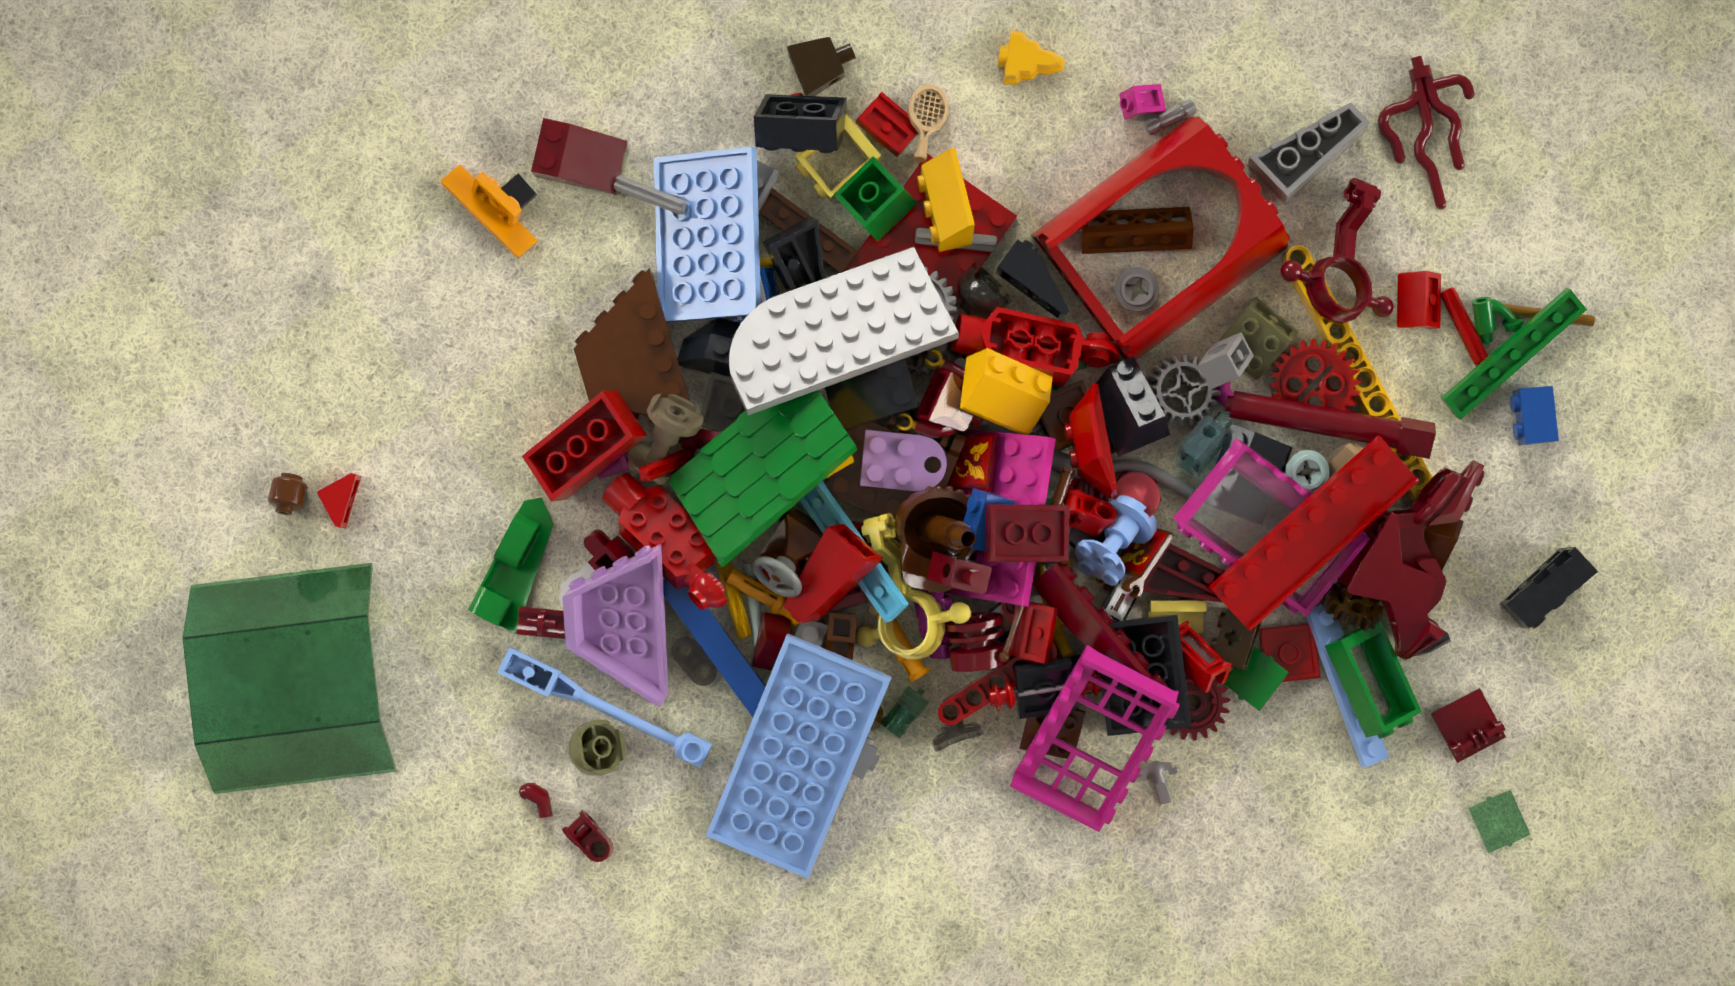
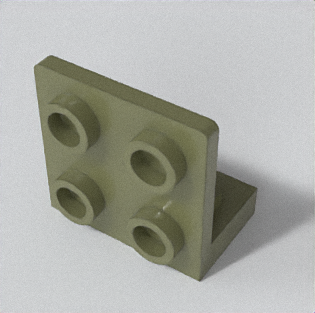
(1264, 333)

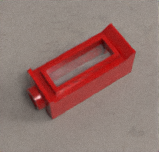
(1200, 660)

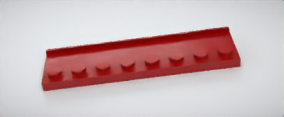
(1314, 533)

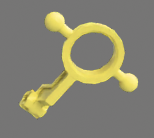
(881, 533)

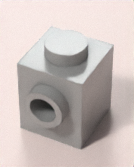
(867, 759)

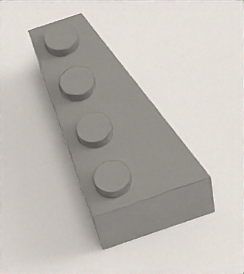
(1300, 157)

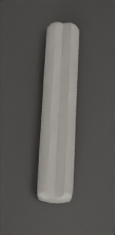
(650, 195)
(979, 243)

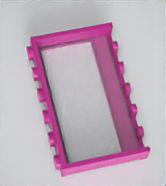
(1242, 504)

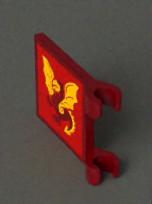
(976, 462)

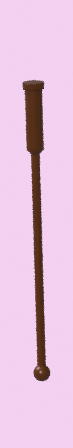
(1058, 499)

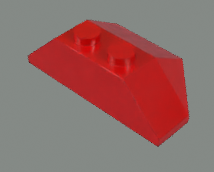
(1090, 443)

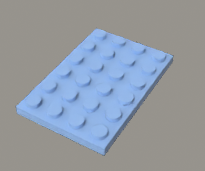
(711, 251)

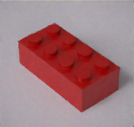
(584, 445)

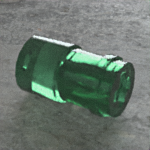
(908, 707)

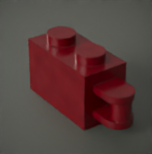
(605, 550)

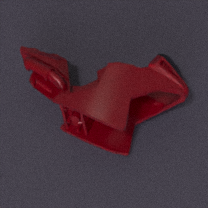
(1400, 567)

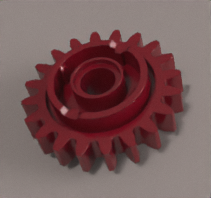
(1207, 710)

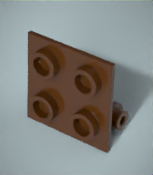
(1068, 733)

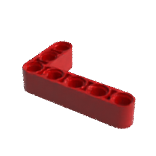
(983, 684)

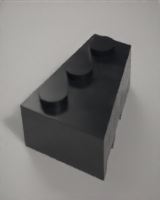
(797, 254)
(1548, 587)

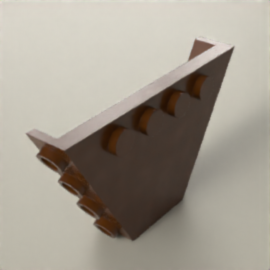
(631, 349)

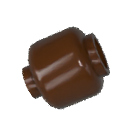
(287, 493)

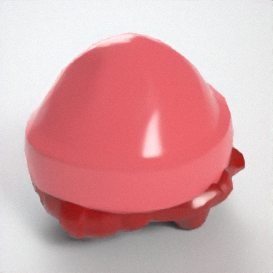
(1140, 487)

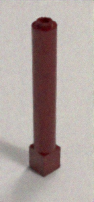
(1407, 436)

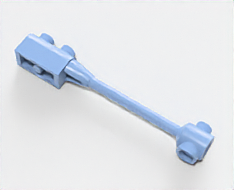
(551, 681)

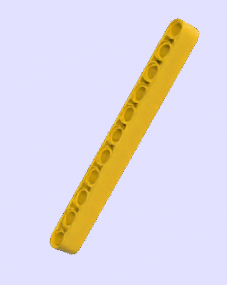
(1349, 341)

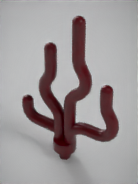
(1424, 91)

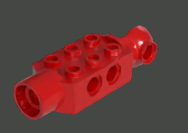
(1035, 341)
(655, 519)

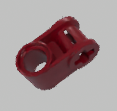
(588, 836)

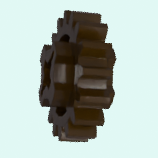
(1352, 609)

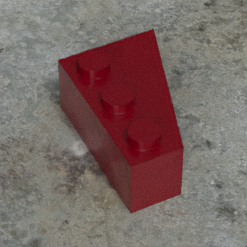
(1182, 575)

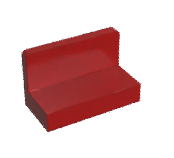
(1419, 300)

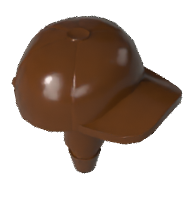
(930, 523)

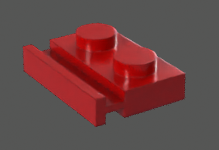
(887, 124)
(1034, 632)

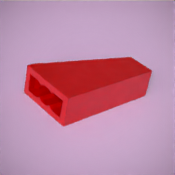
(831, 572)

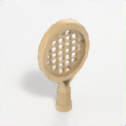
(921, 149)

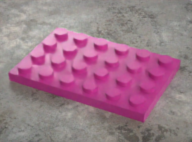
(1023, 476)

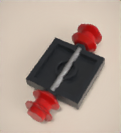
(1037, 688)

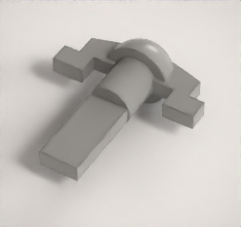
(1157, 769)

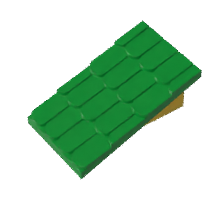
(760, 471)

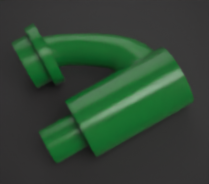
(1484, 317)

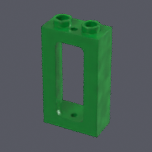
(1388, 674)

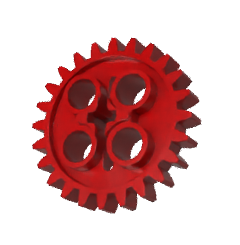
(1297, 366)

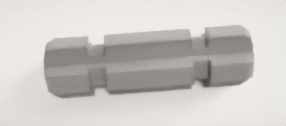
(1170, 117)

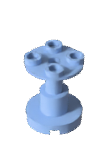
(1129, 526)

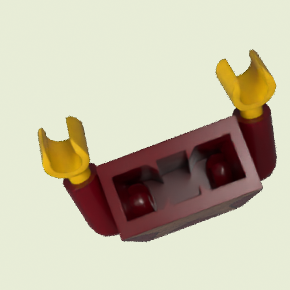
(940, 408)

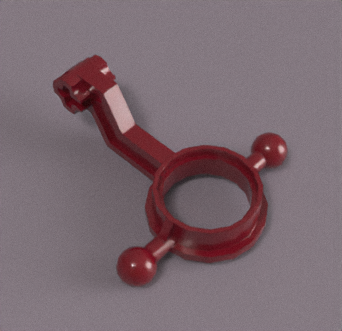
(1362, 200)

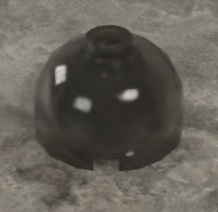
(980, 293)

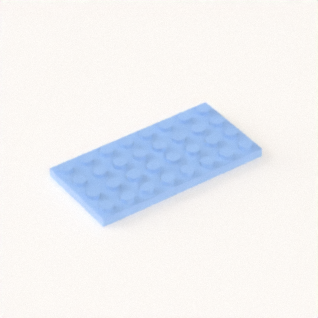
(798, 756)

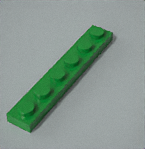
(1513, 353)

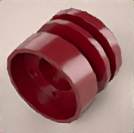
(976, 642)

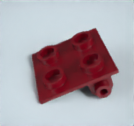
(1468, 725)

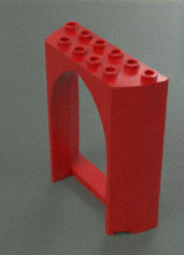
(1255, 242)

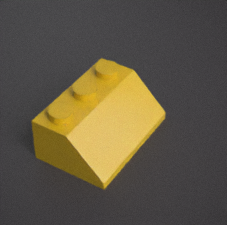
(946, 201)
(1004, 391)

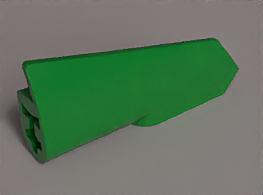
(514, 566)

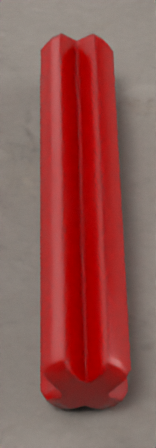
(1464, 325)
(665, 465)

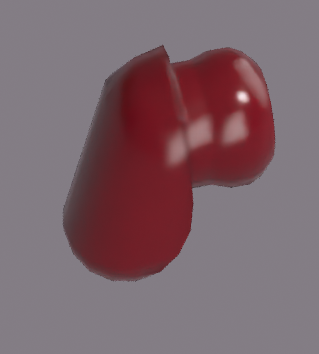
(538, 796)

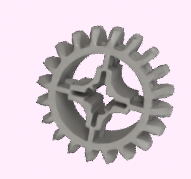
(1180, 378)

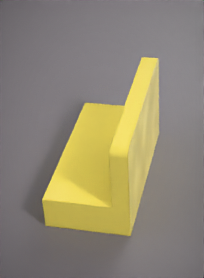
(1185, 609)

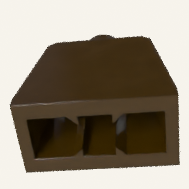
(819, 63)

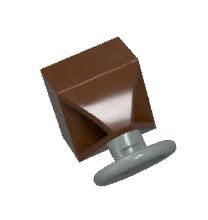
(788, 553)

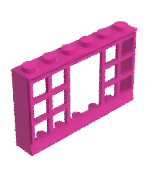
(1046, 735)

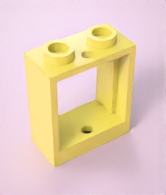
(859, 141)

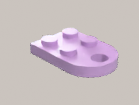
(899, 460)

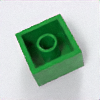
(875, 198)

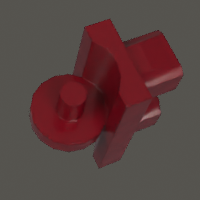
(541, 622)

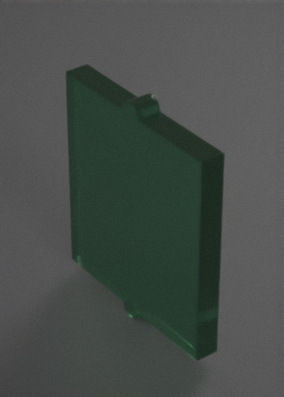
(1499, 821)

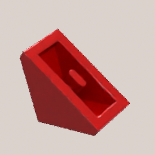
(339, 498)

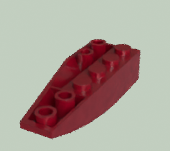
(1086, 621)

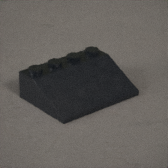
(1161, 646)

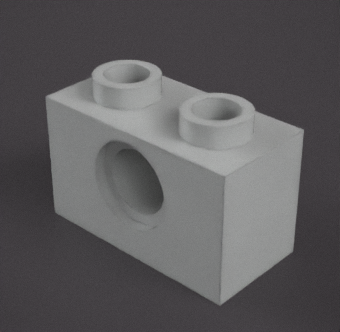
(1225, 360)

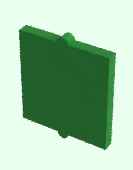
(1259, 680)

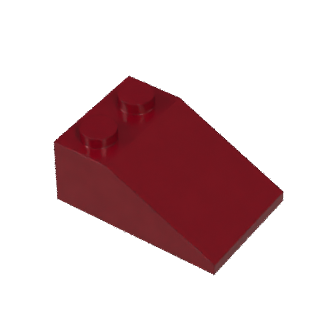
(578, 156)

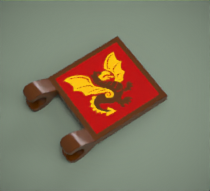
(1140, 560)

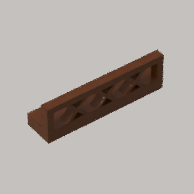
(1138, 234)

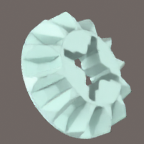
(1313, 460)

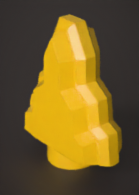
(1025, 60)

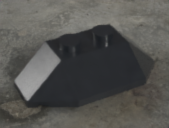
(709, 347)

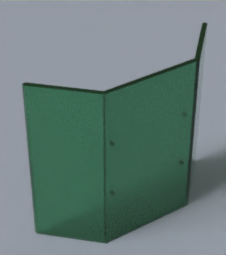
(284, 679)

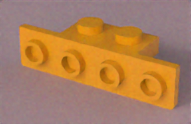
(491, 207)

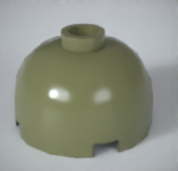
(597, 748)

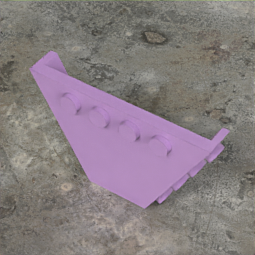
(620, 622)

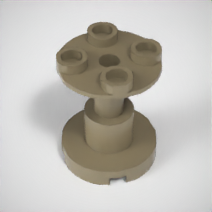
(673, 419)

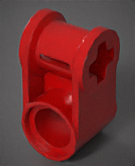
(1089, 514)

